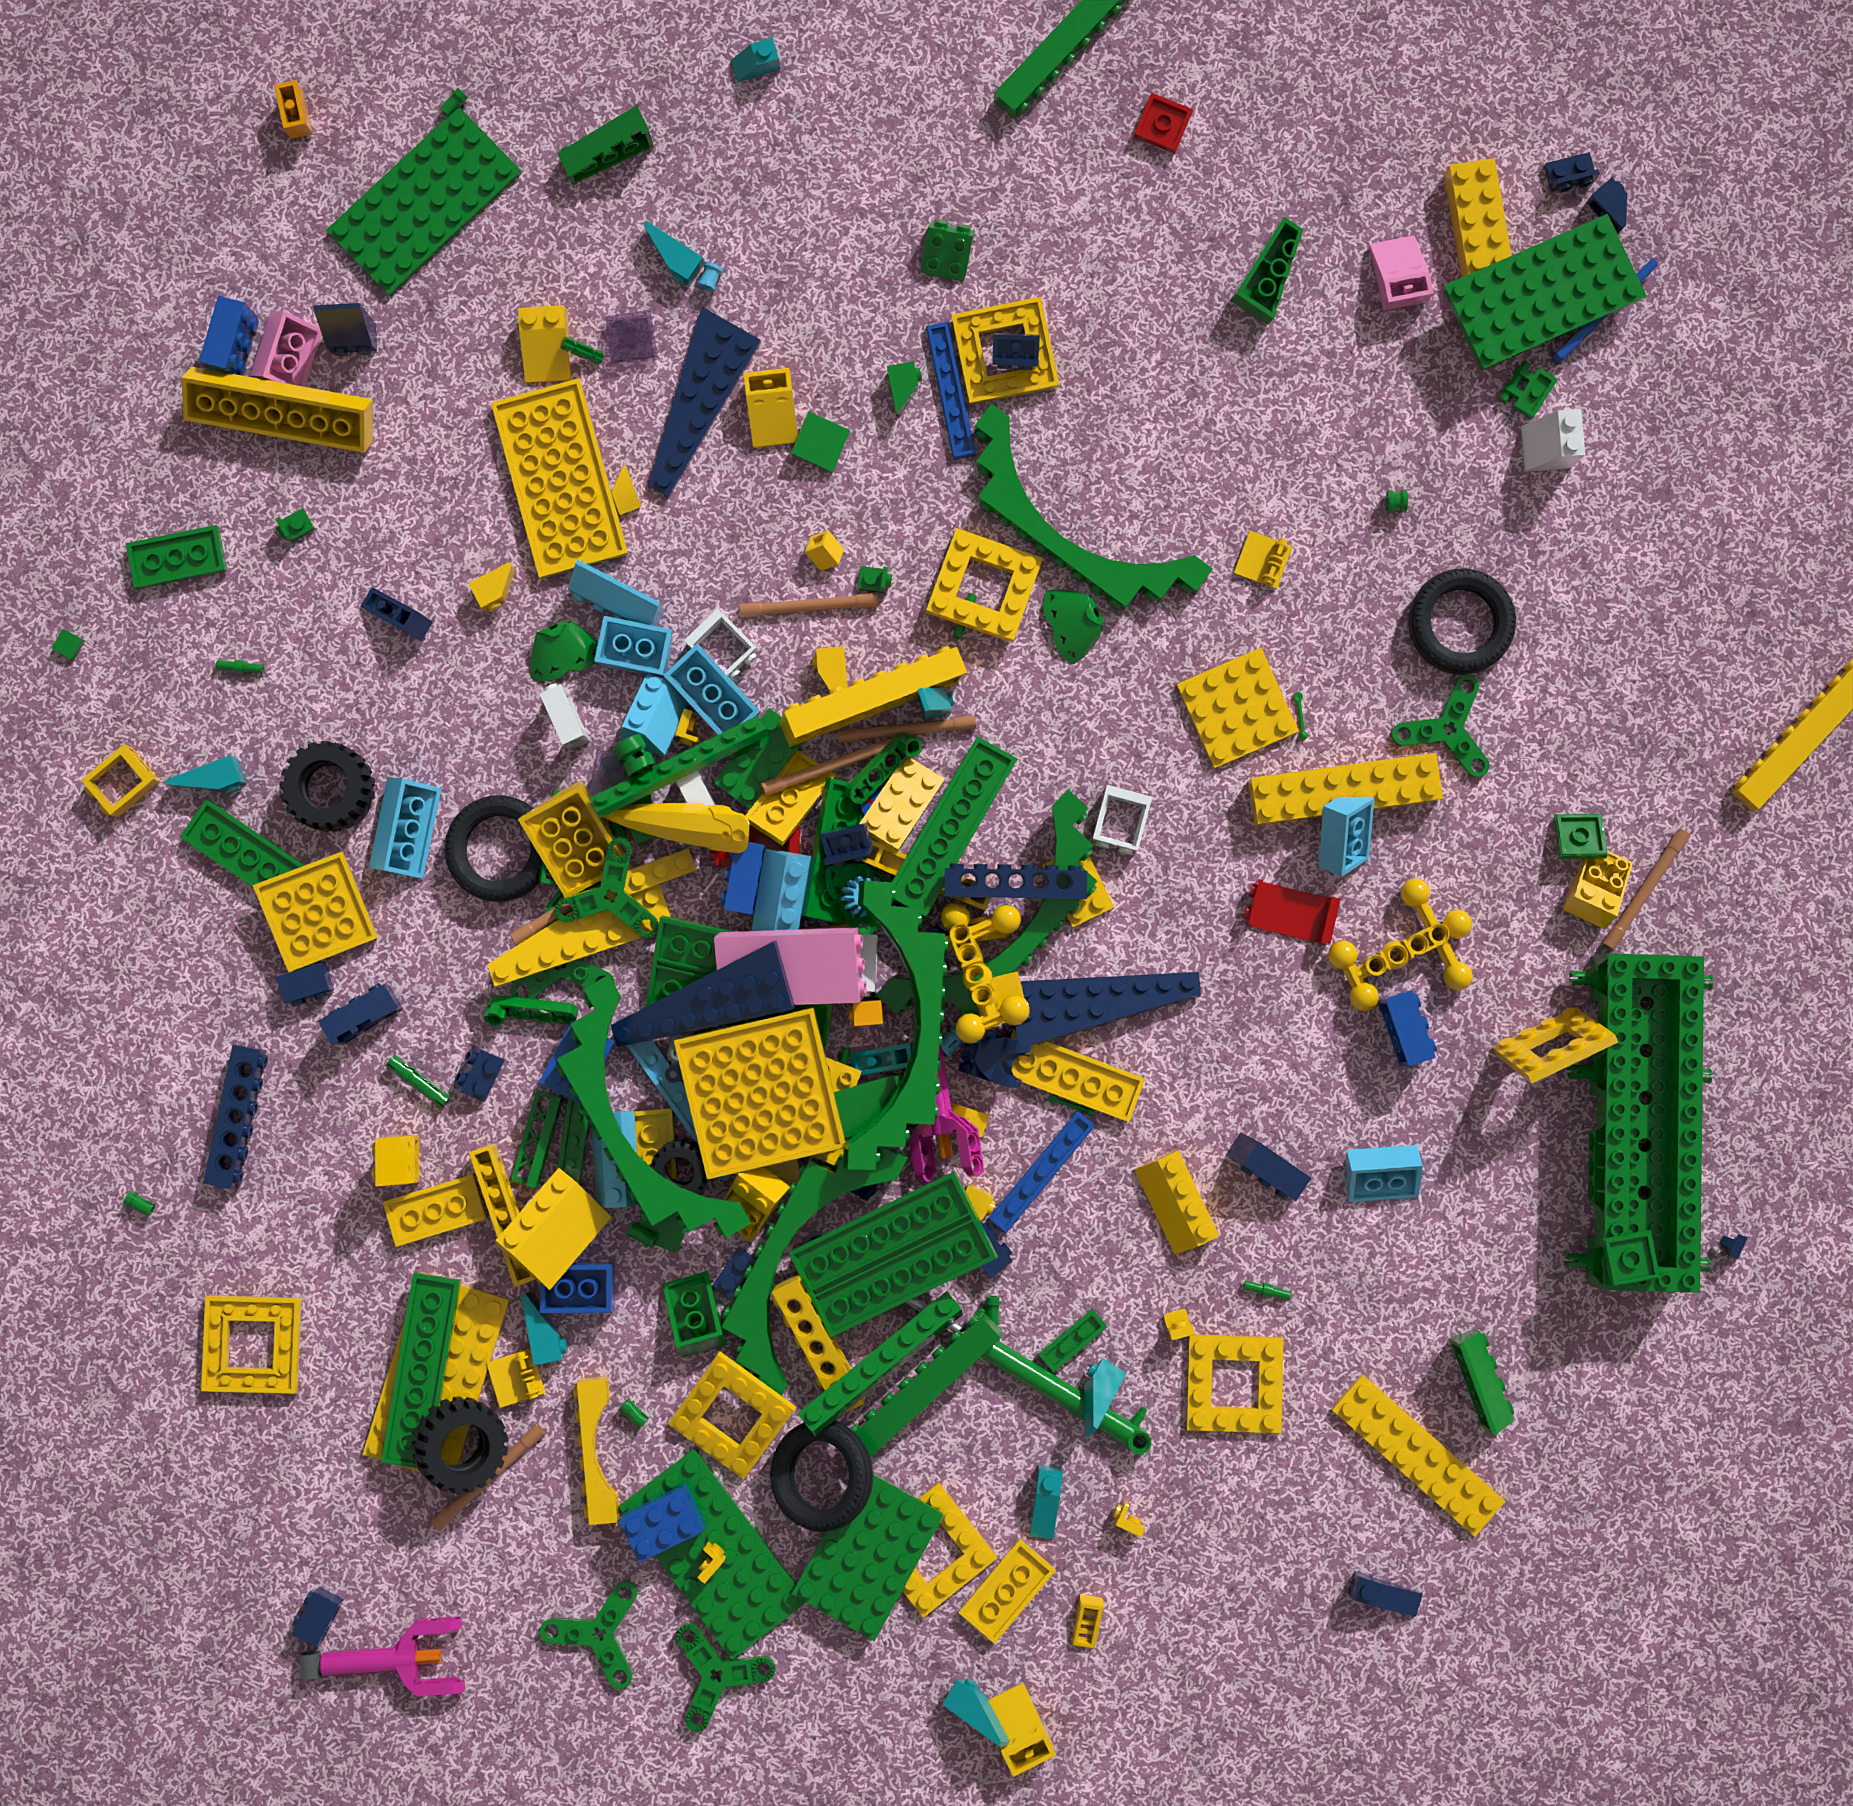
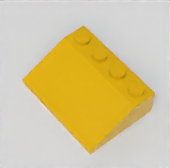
(570, 838)
(553, 1229)

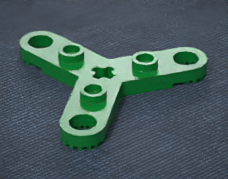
(1459, 742)
(624, 905)
(575, 971)
(581, 1633)
(734, 1673)

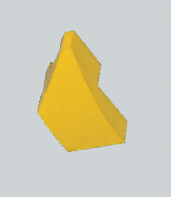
(624, 493)

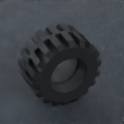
(686, 1150)

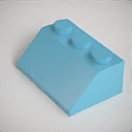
(634, 647)
(655, 714)
(1345, 834)
(1383, 1173)

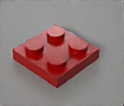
(1163, 123)

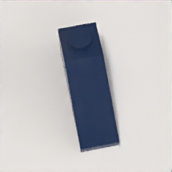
(396, 614)
(1384, 1594)

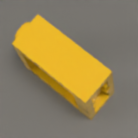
(148, 782)

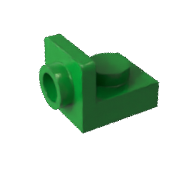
(294, 525)
(874, 579)

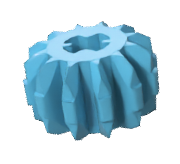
(852, 896)

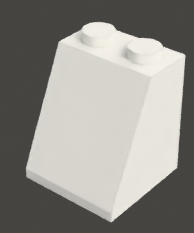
(1553, 441)

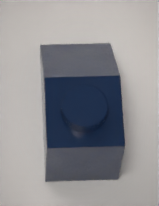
(1610, 200)

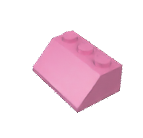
(286, 349)

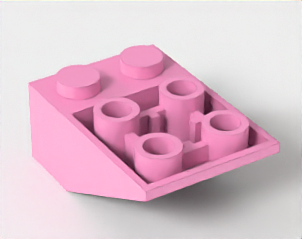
(1401, 273)

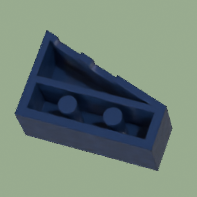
(360, 1014)
(1268, 1166)

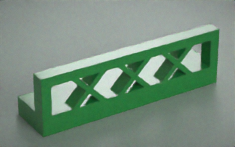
(544, 1141)

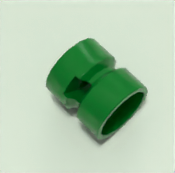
(632, 747)

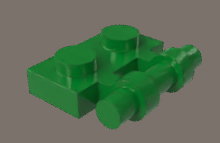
(1534, 393)

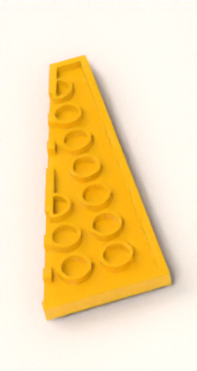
(574, 940)

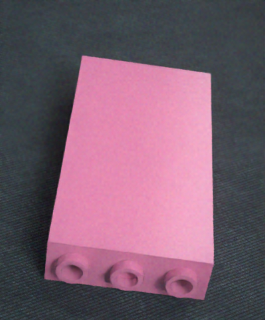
(818, 963)

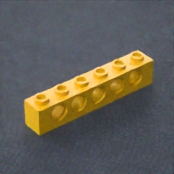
(498, 1199)
(831, 1352)

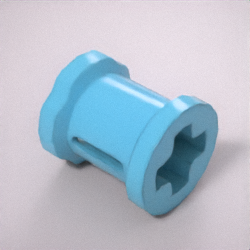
(709, 276)
(951, 1042)

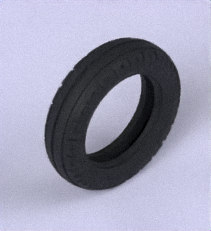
(1491, 592)
(457, 857)
(784, 1485)

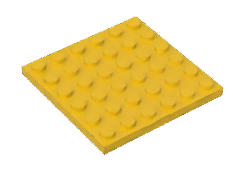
(760, 1093)

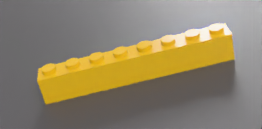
(1797, 741)

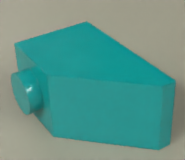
(756, 60)

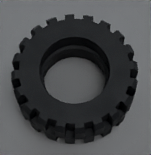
(300, 772)
(480, 1465)

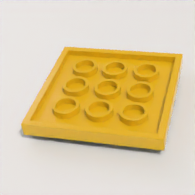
(1237, 708)
(315, 911)

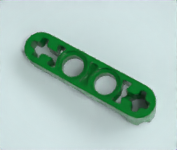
(906, 746)
(504, 1007)

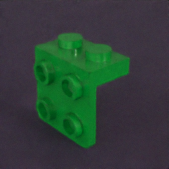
(947, 250)
(669, 1232)

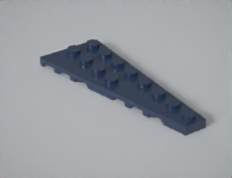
(709, 375)
(734, 993)
(1081, 1004)

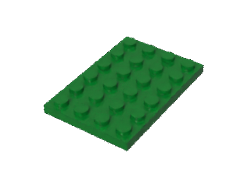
(868, 1562)

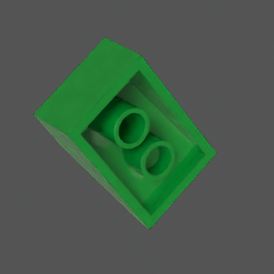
(694, 1314)

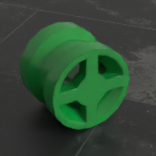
(1396, 501)

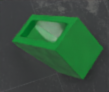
(903, 384)

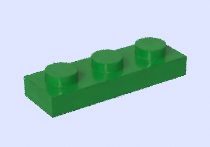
(1072, 1340)

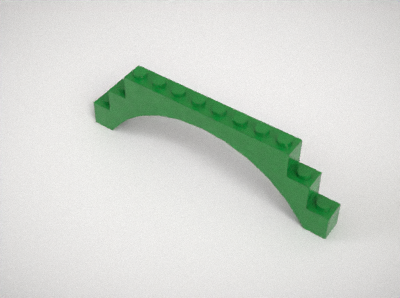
(1111, 578)
(1069, 849)
(586, 1074)
(917, 1092)
(751, 1310)

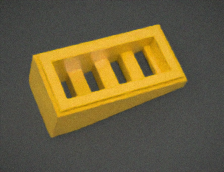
(1088, 1606)

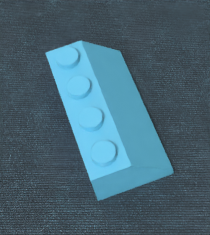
(613, 596)
(710, 691)
(405, 827)
(781, 891)
(608, 1187)

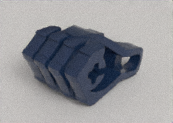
(993, 1059)

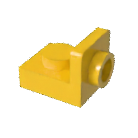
(686, 724)
(1178, 1324)
(1129, 1523)
(709, 1566)

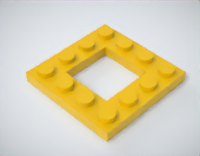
(986, 388)
(994, 554)
(1590, 1039)
(216, 1339)
(1268, 1353)
(728, 1374)
(975, 1556)

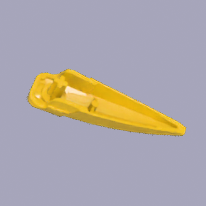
(688, 823)

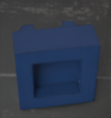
(1734, 1245)

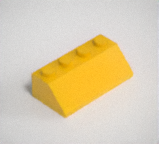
(1176, 1202)

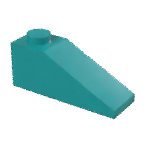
(679, 259)
(934, 702)
(215, 776)
(882, 1059)
(543, 1335)
(1099, 1392)
(1046, 1501)
(974, 1708)

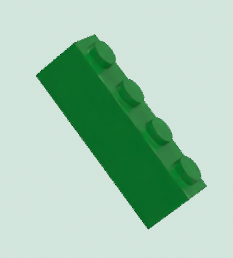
(1481, 1380)

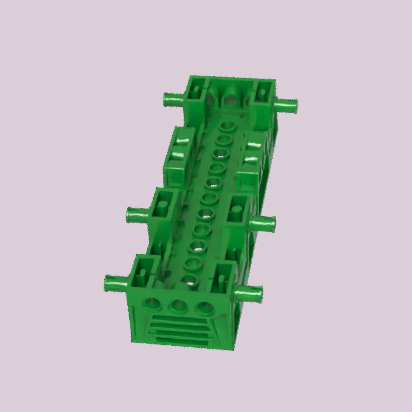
(1668, 1121)

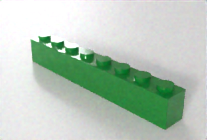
(1054, 53)
(880, 1363)
(928, 1382)

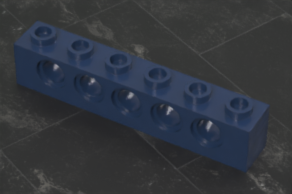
(1076, 890)
(225, 1125)

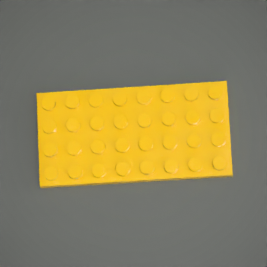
(559, 478)
(472, 1345)

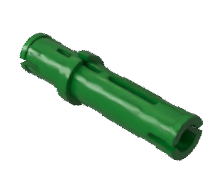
(416, 1080)

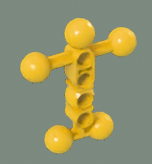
(1455, 924)
(1013, 1009)

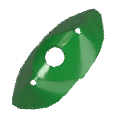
(1073, 621)
(561, 650)
(843, 874)

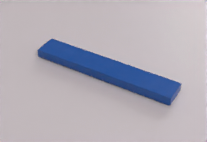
(1587, 329)
(950, 390)
(1041, 1172)

